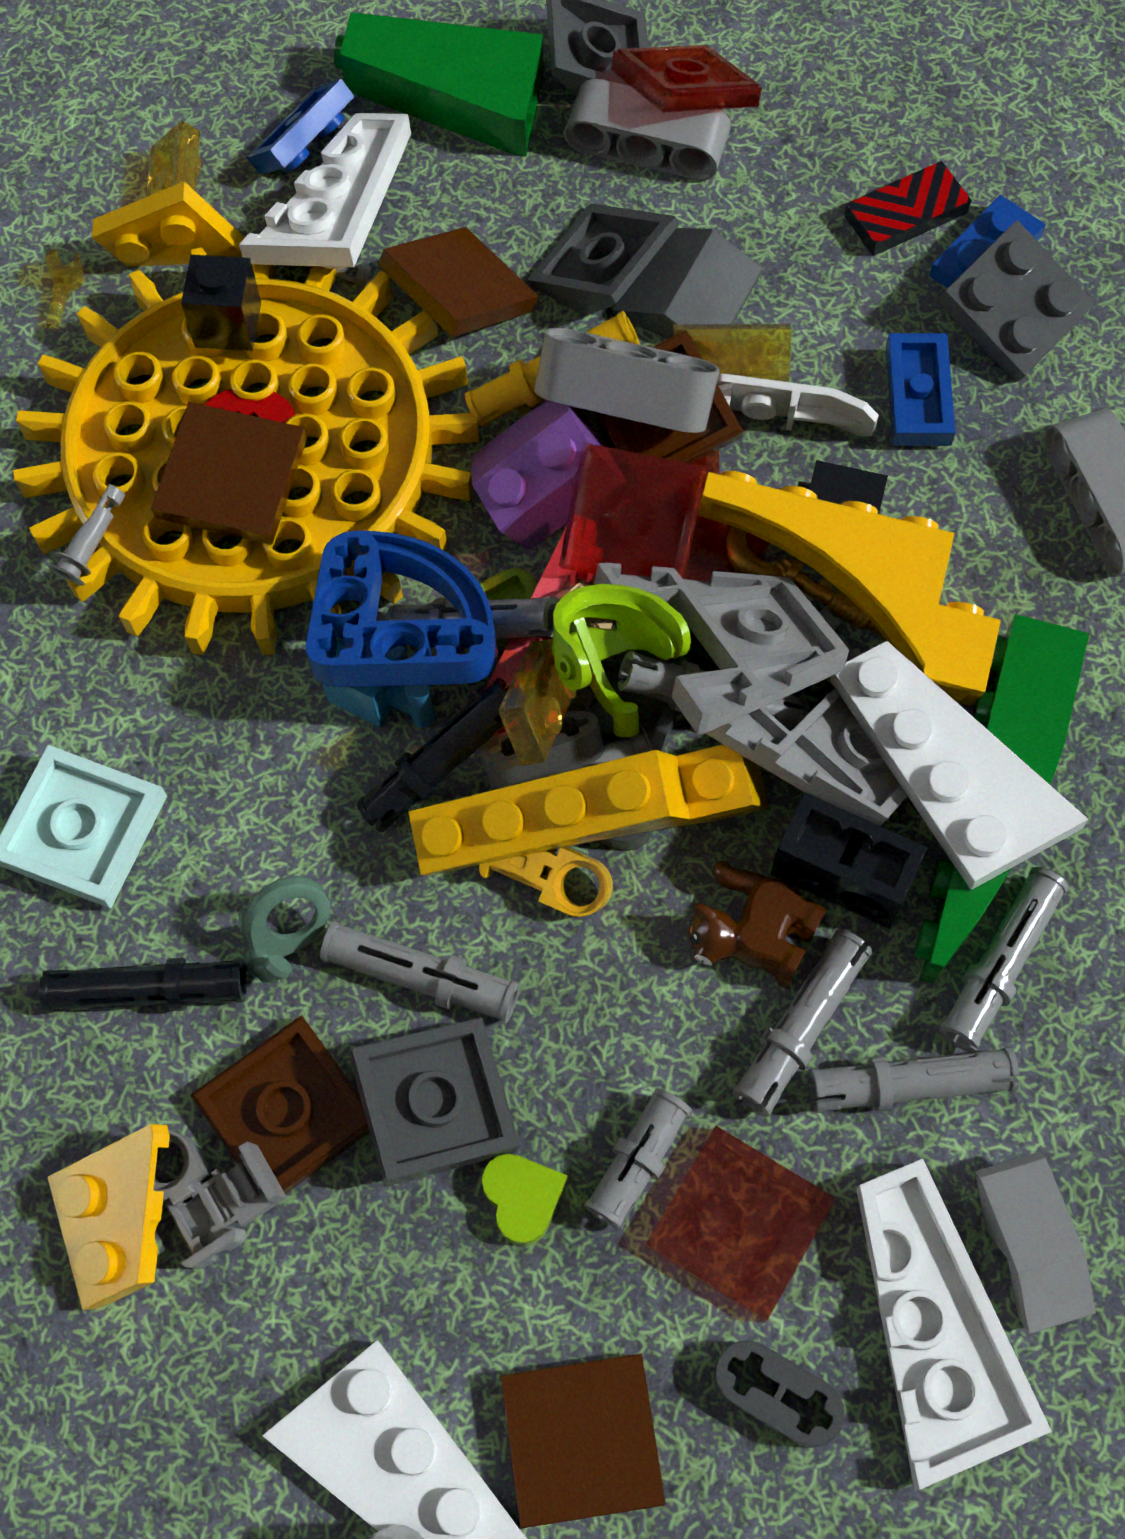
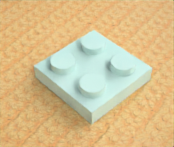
(79, 826)

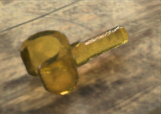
(64, 281)

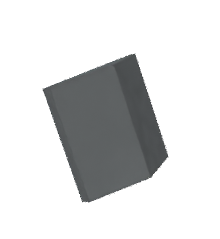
(585, 37)
(601, 256)
(690, 281)

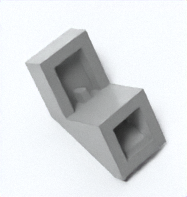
(1038, 1239)

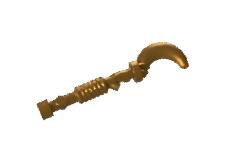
(837, 602)

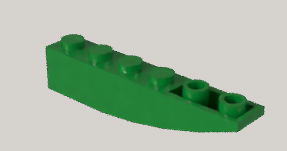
(1030, 714)

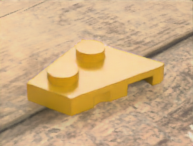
(166, 229)
(112, 1216)

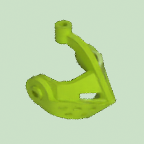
(642, 624)

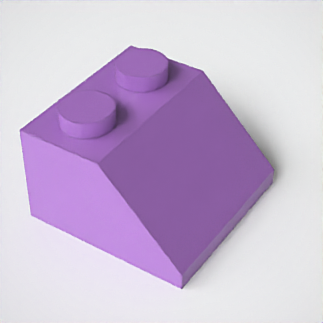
(532, 470)

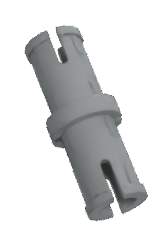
(638, 1158)

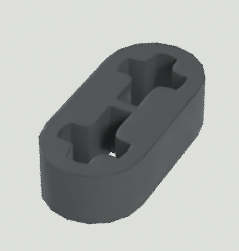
(573, 748)
(787, 1378)

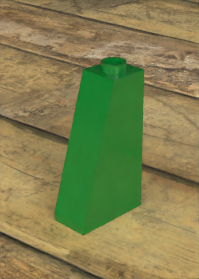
(447, 75)

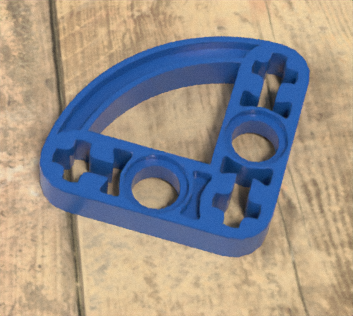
(370, 640)

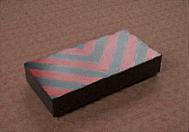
(907, 208)

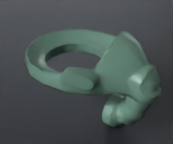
(267, 947)

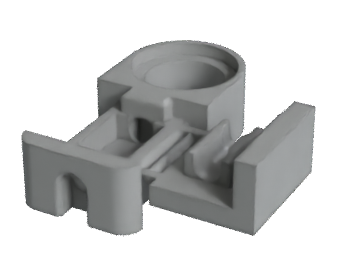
(218, 1199)

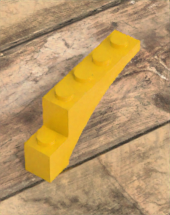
(880, 563)
(587, 806)

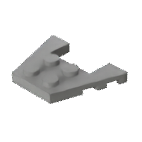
(754, 630)
(821, 755)

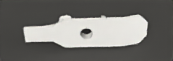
(800, 402)

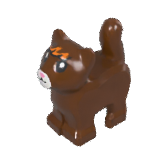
(758, 938)

